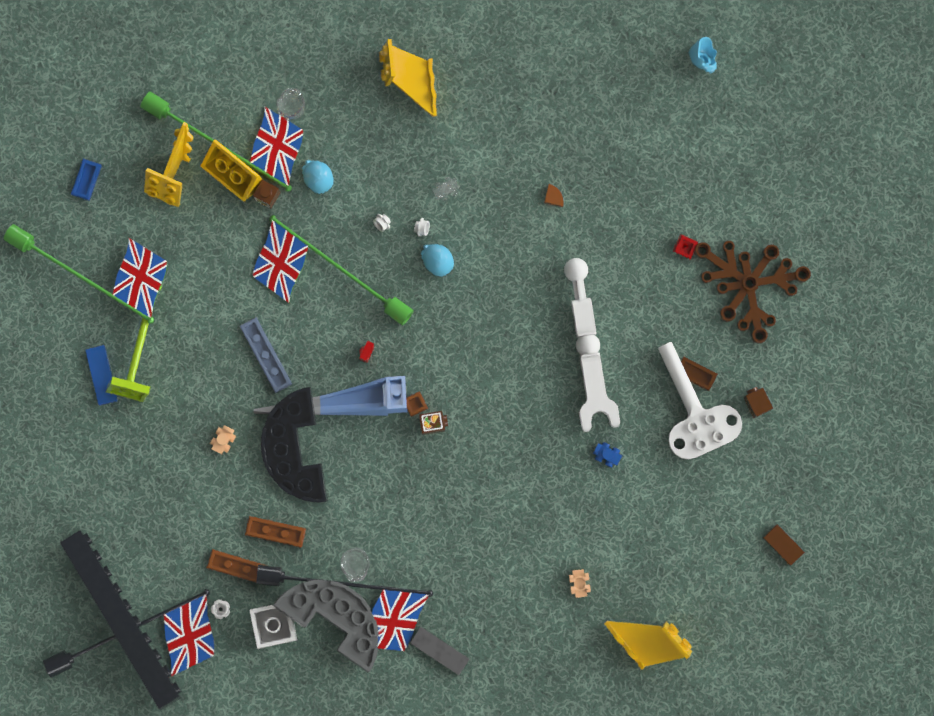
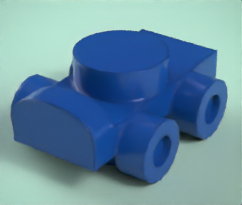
(604, 452)

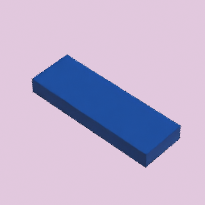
(100, 374)

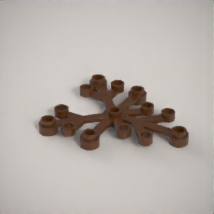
(730, 270)

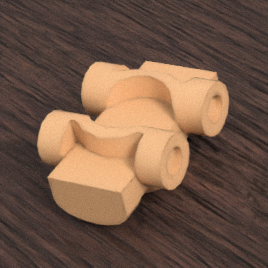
(224, 436)
(580, 588)

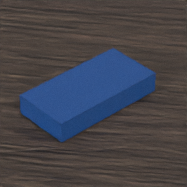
(86, 179)

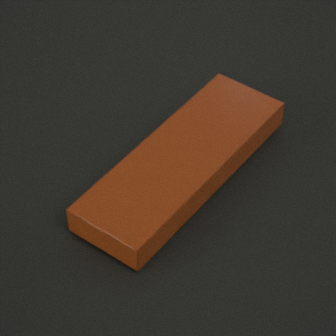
(275, 531)
(233, 565)

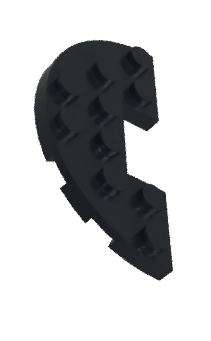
(282, 447)

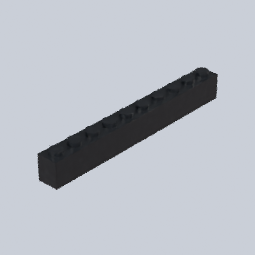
(120, 619)

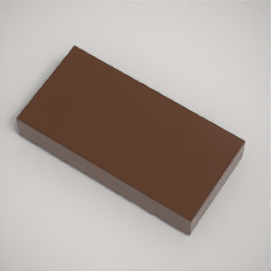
(698, 374)
(783, 545)

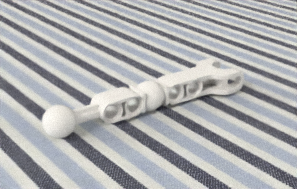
(588, 348)

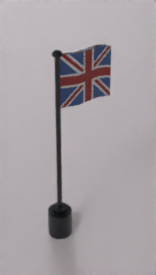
(394, 610)
(186, 635)

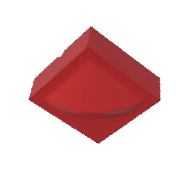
(685, 246)
(366, 351)

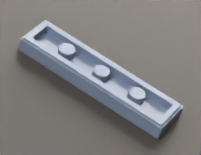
(265, 355)

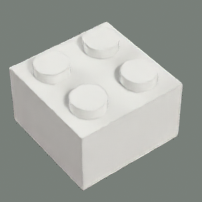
(272, 627)

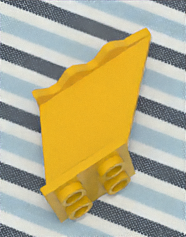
(409, 74)
(164, 185)
(650, 643)

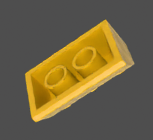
(230, 171)

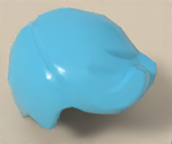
(703, 55)
(317, 176)
(437, 259)

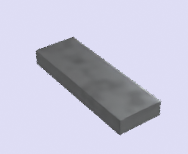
(439, 651)

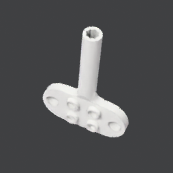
(703, 428)

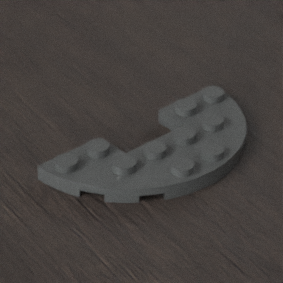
(341, 608)

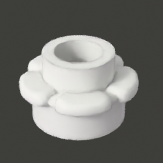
(382, 222)
(422, 227)
(220, 614)

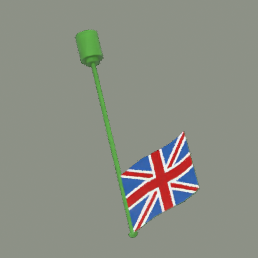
(273, 148)
(284, 259)
(136, 280)

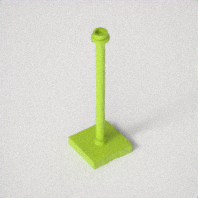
(128, 387)

